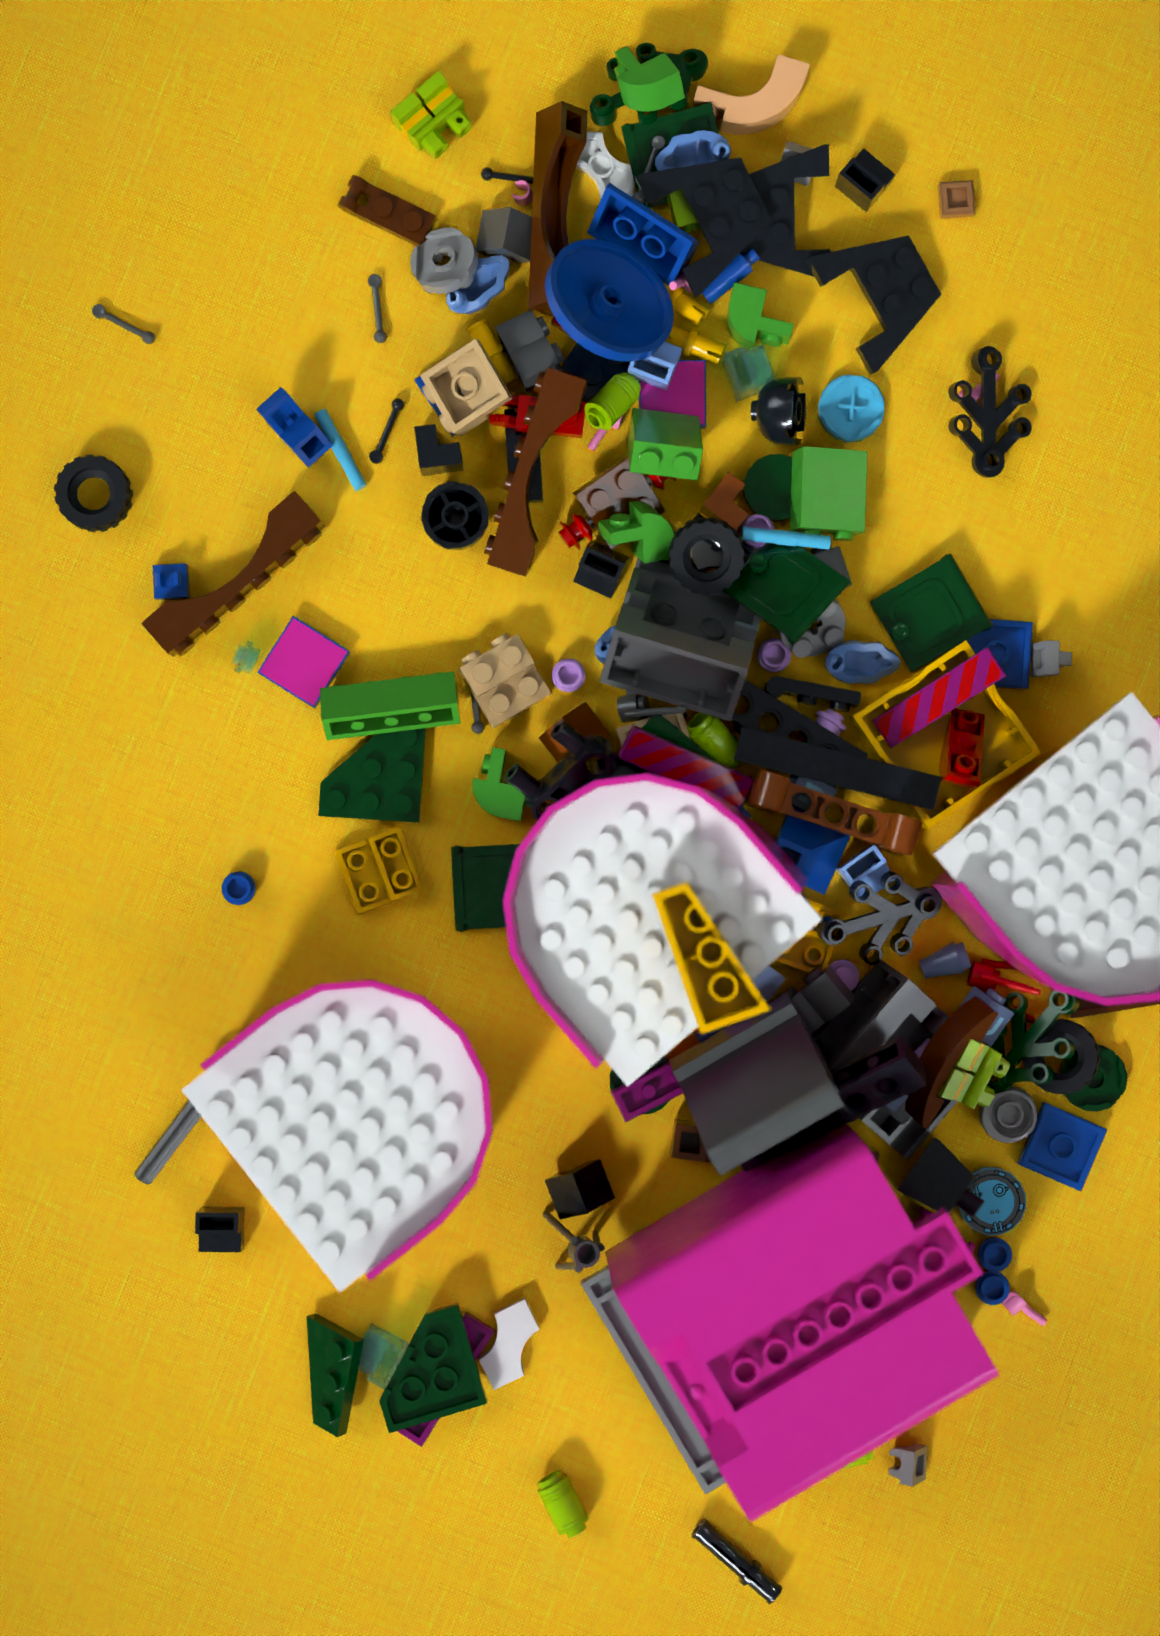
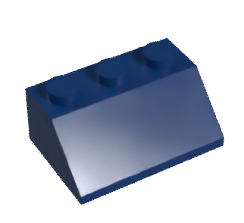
(643, 232)

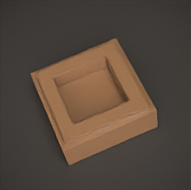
(956, 199)

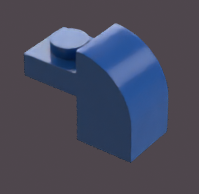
(294, 427)

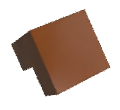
(722, 505)
(582, 720)

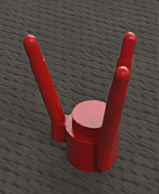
(985, 977)

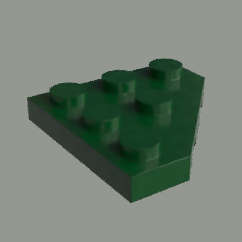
(378, 780)
(435, 1373)

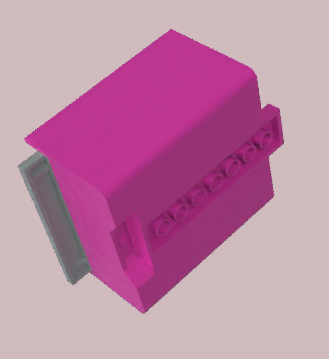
(792, 1320)

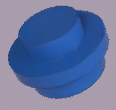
(238, 888)
(994, 1254)
(992, 1287)

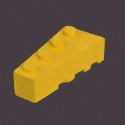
(707, 966)

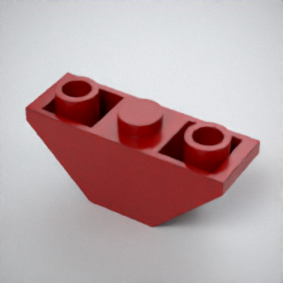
(963, 749)

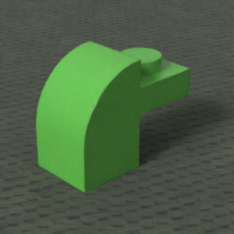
(648, 84)
(746, 322)
(644, 528)
(496, 797)

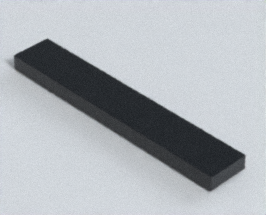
(837, 768)

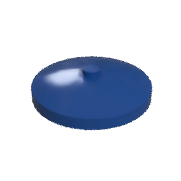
(609, 300)

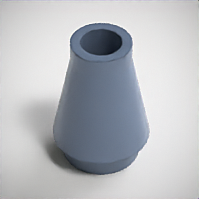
(946, 961)

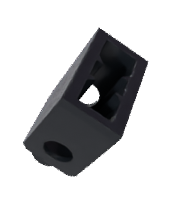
(941, 1181)

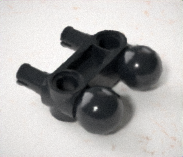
(572, 771)

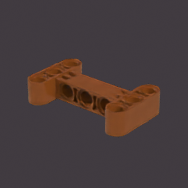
(889, 832)

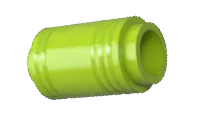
(612, 401)
(714, 738)
(562, 1504)

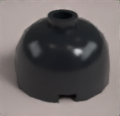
(780, 410)
(455, 515)

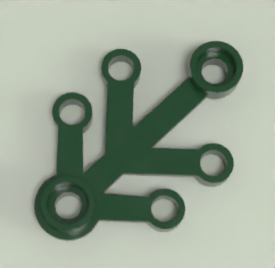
(691, 66)
(1025, 1042)

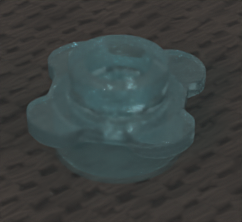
(245, 657)

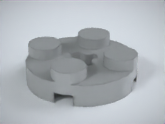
(449, 277)
(822, 637)

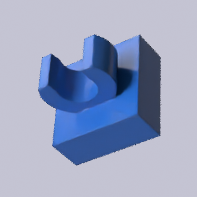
(171, 581)

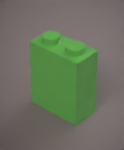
(664, 444)
(828, 492)

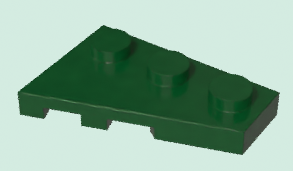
(333, 1372)

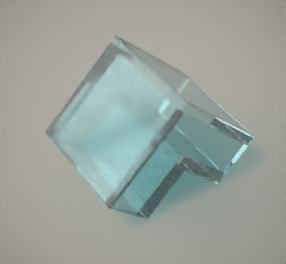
(747, 371)
(381, 1355)

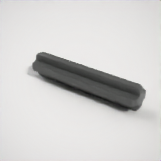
(167, 1144)

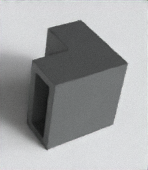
(505, 233)

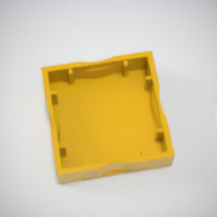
(1005, 738)

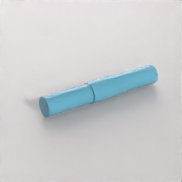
(340, 450)
(786, 538)

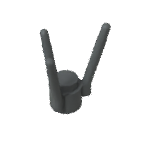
(637, 707)
(581, 1249)

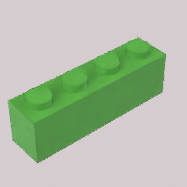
(389, 705)

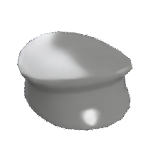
(1009, 1116)

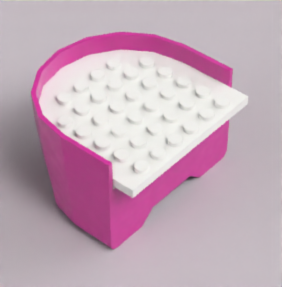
(1070, 864)
(587, 915)
(352, 1119)

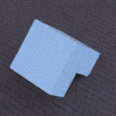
(658, 367)
(865, 866)

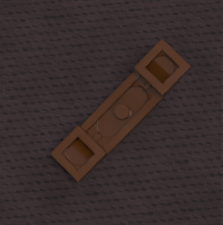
(942, 1053)

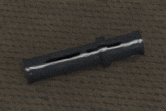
(747, 1570)

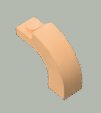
(763, 108)

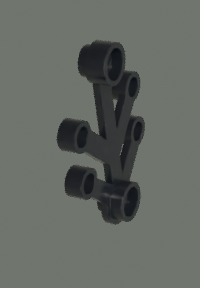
(988, 416)
(885, 916)

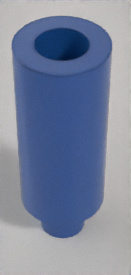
(734, 272)

